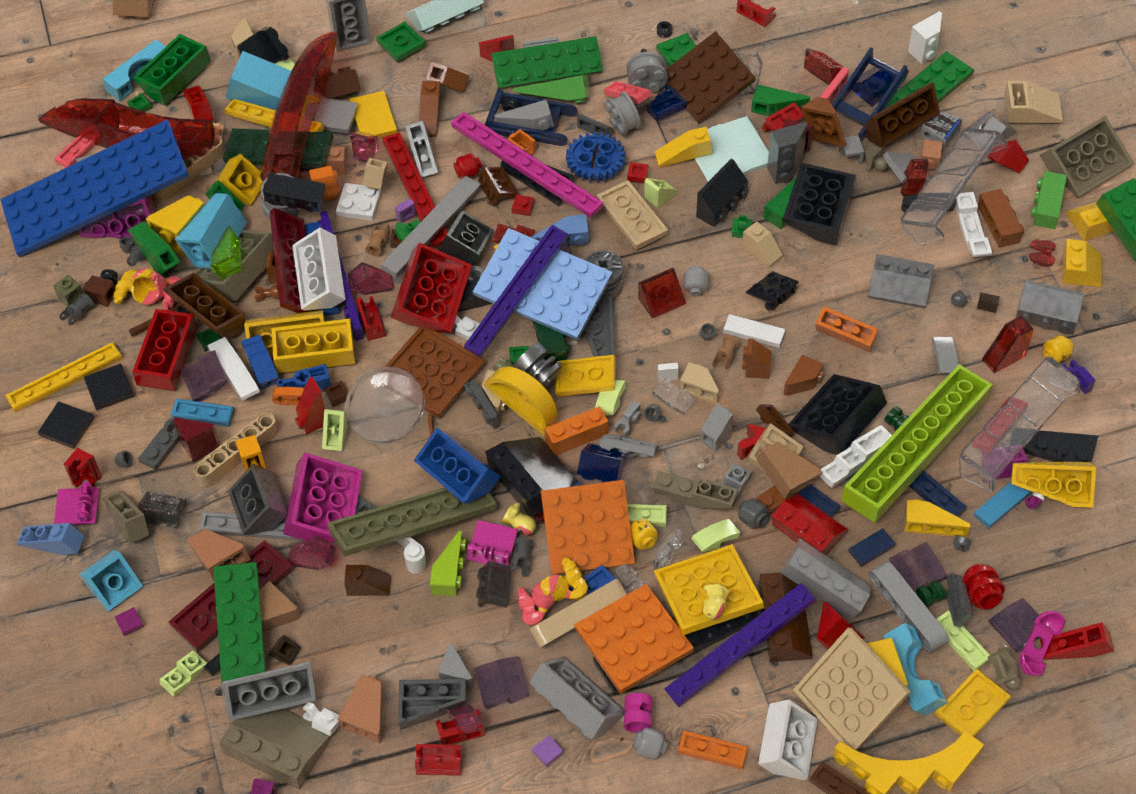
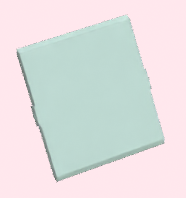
(734, 141)

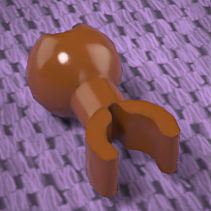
(273, 291)

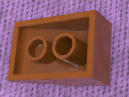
(824, 121)

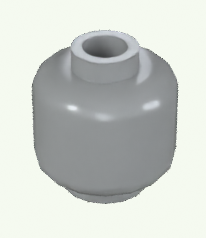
(696, 280)
(649, 743)

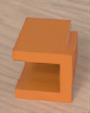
(523, 141)

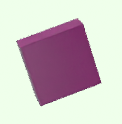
(129, 621)

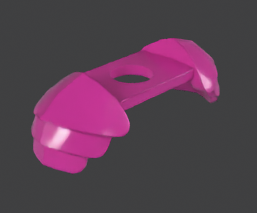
(1045, 626)

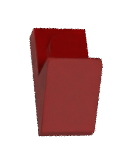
(747, 444)

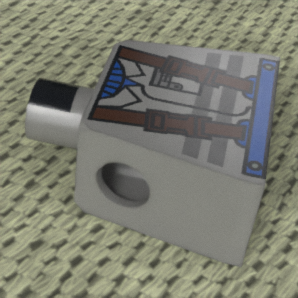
(941, 128)

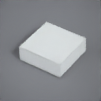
(667, 371)

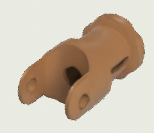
(378, 238)
(726, 352)

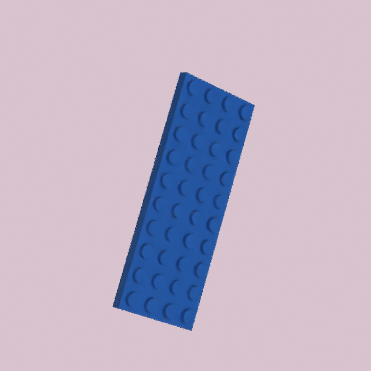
(94, 188)

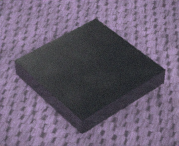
(108, 386)
(65, 424)

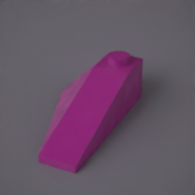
(117, 223)

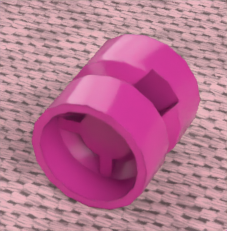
(638, 710)

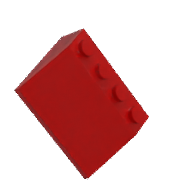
(431, 289)

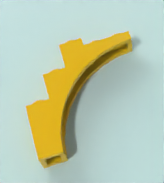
(911, 775)

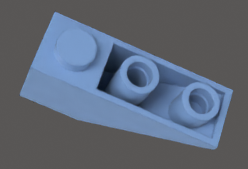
(575, 226)
(52, 538)

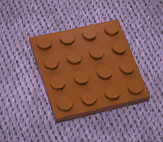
(438, 367)

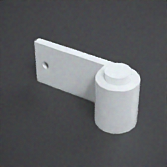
(414, 555)

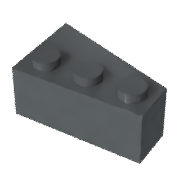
(429, 699)

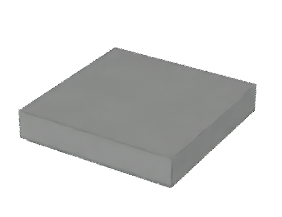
(336, 115)
(898, 163)

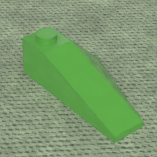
(569, 88)

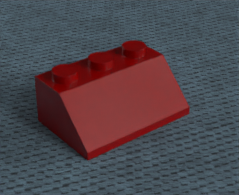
(804, 521)

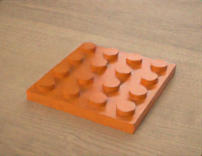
(588, 525)
(633, 638)

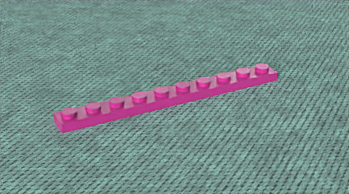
(527, 165)

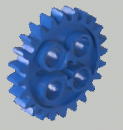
(607, 162)

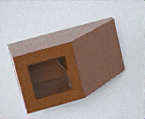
(447, 77)
(756, 360)

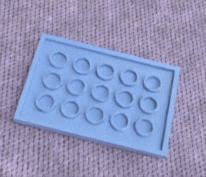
(562, 294)

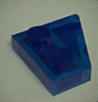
(666, 103)

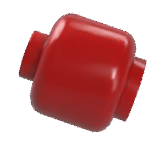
(467, 166)

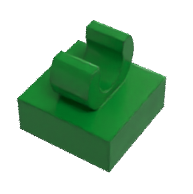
(739, 225)

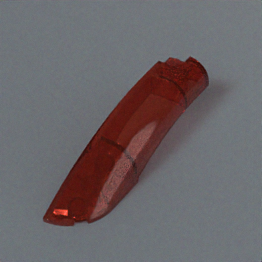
(297, 107)
(110, 123)

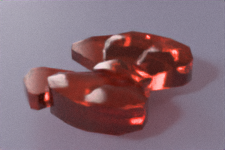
(1043, 258)

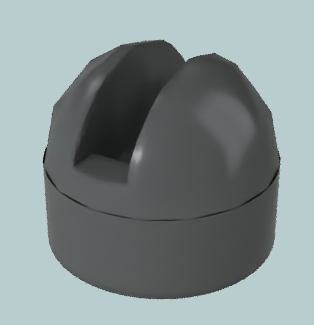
(126, 244)
(959, 299)
(705, 327)
(649, 411)
(123, 459)
(963, 541)

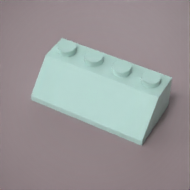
(439, 12)

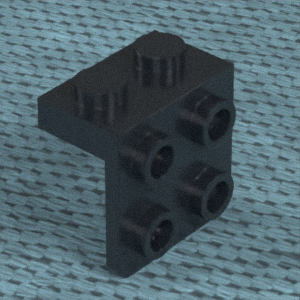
(265, 45)

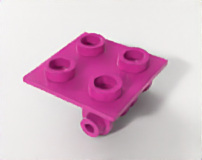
(77, 505)
(491, 543)

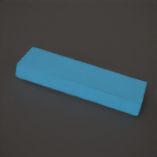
(203, 412)
(1000, 504)

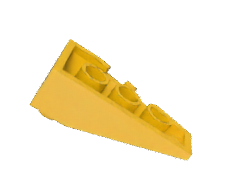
(1061, 481)

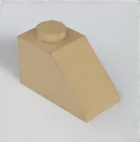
(761, 244)
(699, 383)

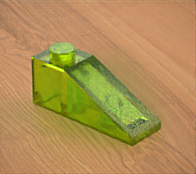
(226, 255)

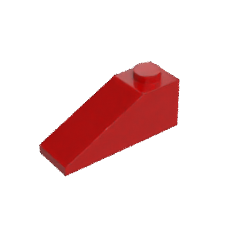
(198, 103)
(310, 408)
(1080, 643)

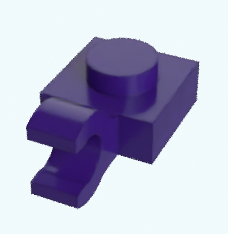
(1085, 378)

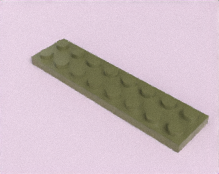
(404, 519)

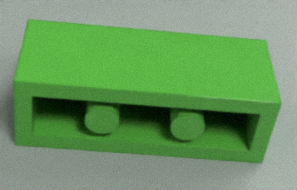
(1048, 199)

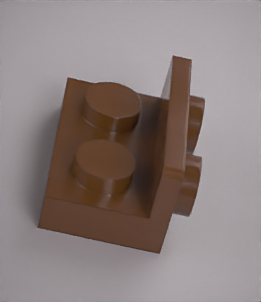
(496, 184)

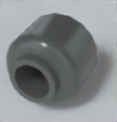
(753, 513)

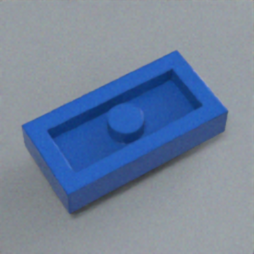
(597, 579)

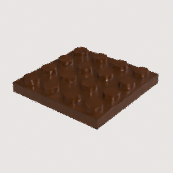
(709, 77)

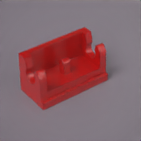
(755, 12)
(777, 119)
(371, 319)
(82, 467)
(450, 735)
(438, 759)

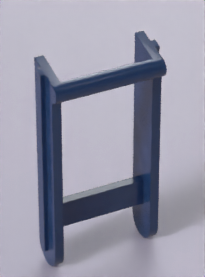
(853, 112)
(544, 136)

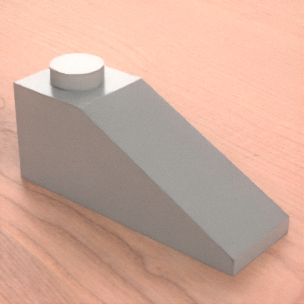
(530, 116)
(422, 149)

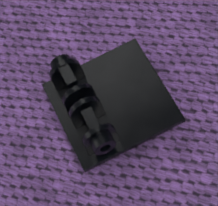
(773, 289)

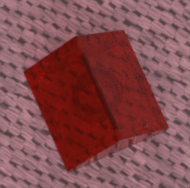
(821, 65)
(661, 293)

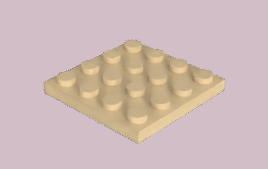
(851, 690)

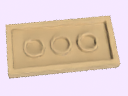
(632, 215)

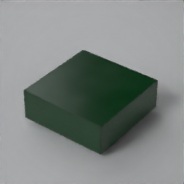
(207, 337)

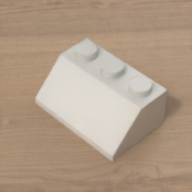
(788, 740)

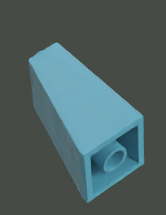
(257, 81)
(207, 228)

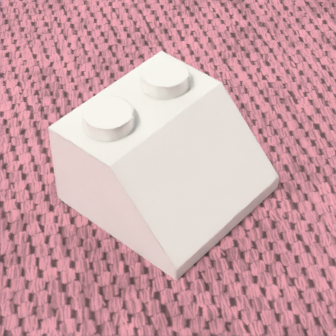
(925, 38)

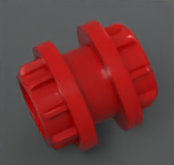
(983, 586)

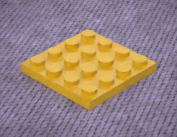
(685, 583)

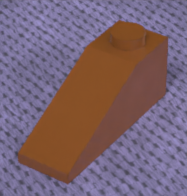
(430, 105)

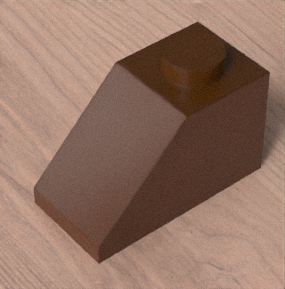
(366, 581)

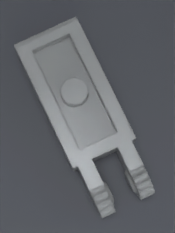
(628, 445)

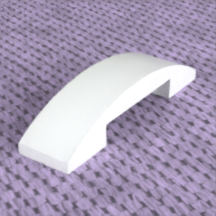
(970, 225)

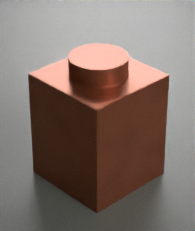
(99, 290)

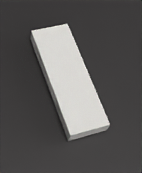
(755, 330)

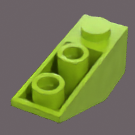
(446, 569)

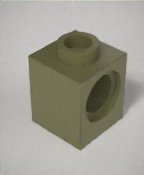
(68, 290)

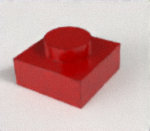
(637, 172)
(522, 205)

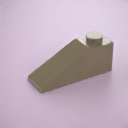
(126, 516)

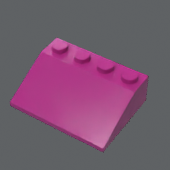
(319, 495)

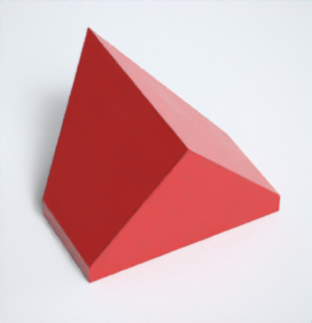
(495, 45)
(1010, 157)
(832, 626)

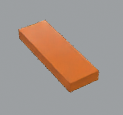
(712, 749)

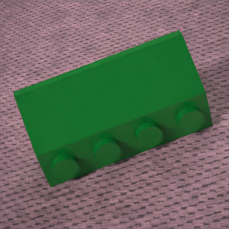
(172, 69)

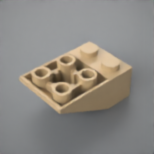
(1031, 103)

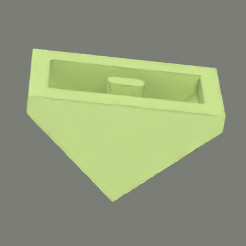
(658, 191)
(334, 429)

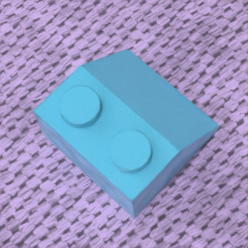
(111, 580)

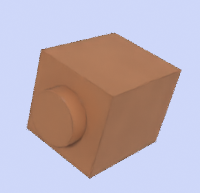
(932, 151)

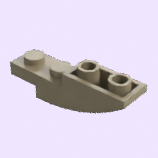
(695, 493)

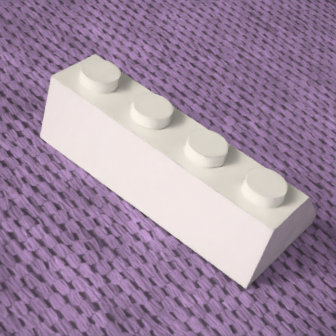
(318, 271)

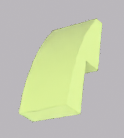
(610, 400)
(713, 535)
(184, 674)

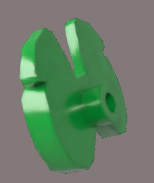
(403, 230)

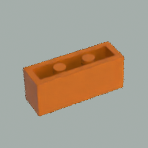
(846, 329)
(576, 431)

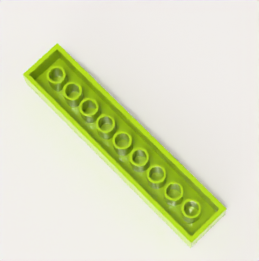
(916, 443)

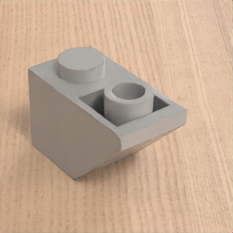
(717, 428)

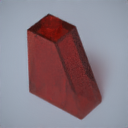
(1009, 345)

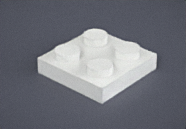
(358, 202)

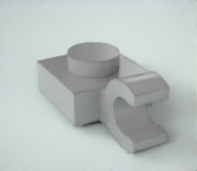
(630, 416)

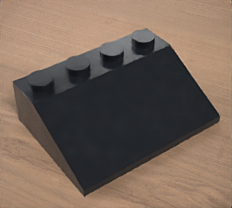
(820, 202)
(838, 413)
(527, 469)

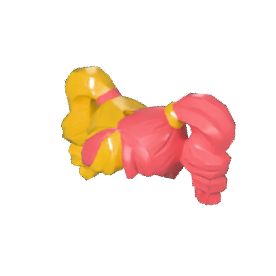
(146, 287)
(549, 591)

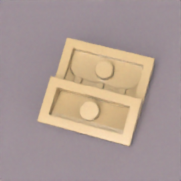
(771, 436)

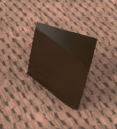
(988, 302)
(284, 650)

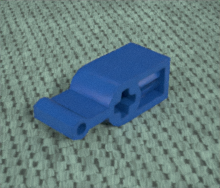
(260, 362)
(301, 377)

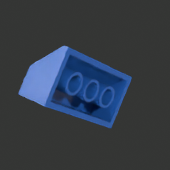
(456, 467)

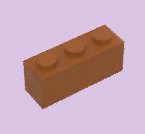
(1000, 218)

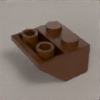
(342, 83)

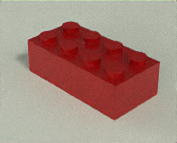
(164, 349)

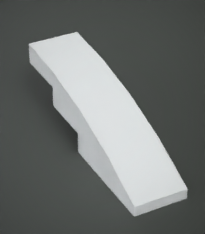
(234, 369)
(854, 457)

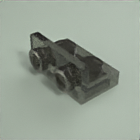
(162, 509)
(494, 584)

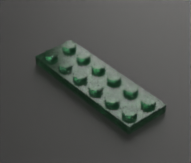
(253, 143)

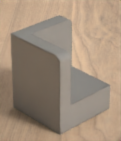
(853, 148)

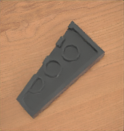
(600, 328)

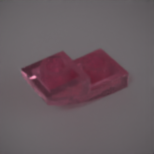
(465, 718)

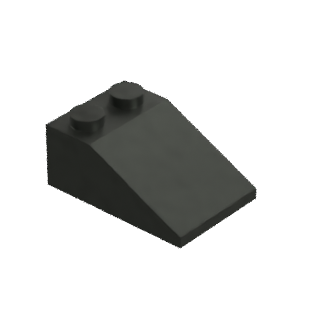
(466, 238)

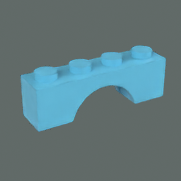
(119, 81)
(925, 694)

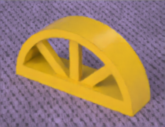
(524, 397)

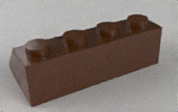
(903, 116)
(208, 305)
(793, 639)

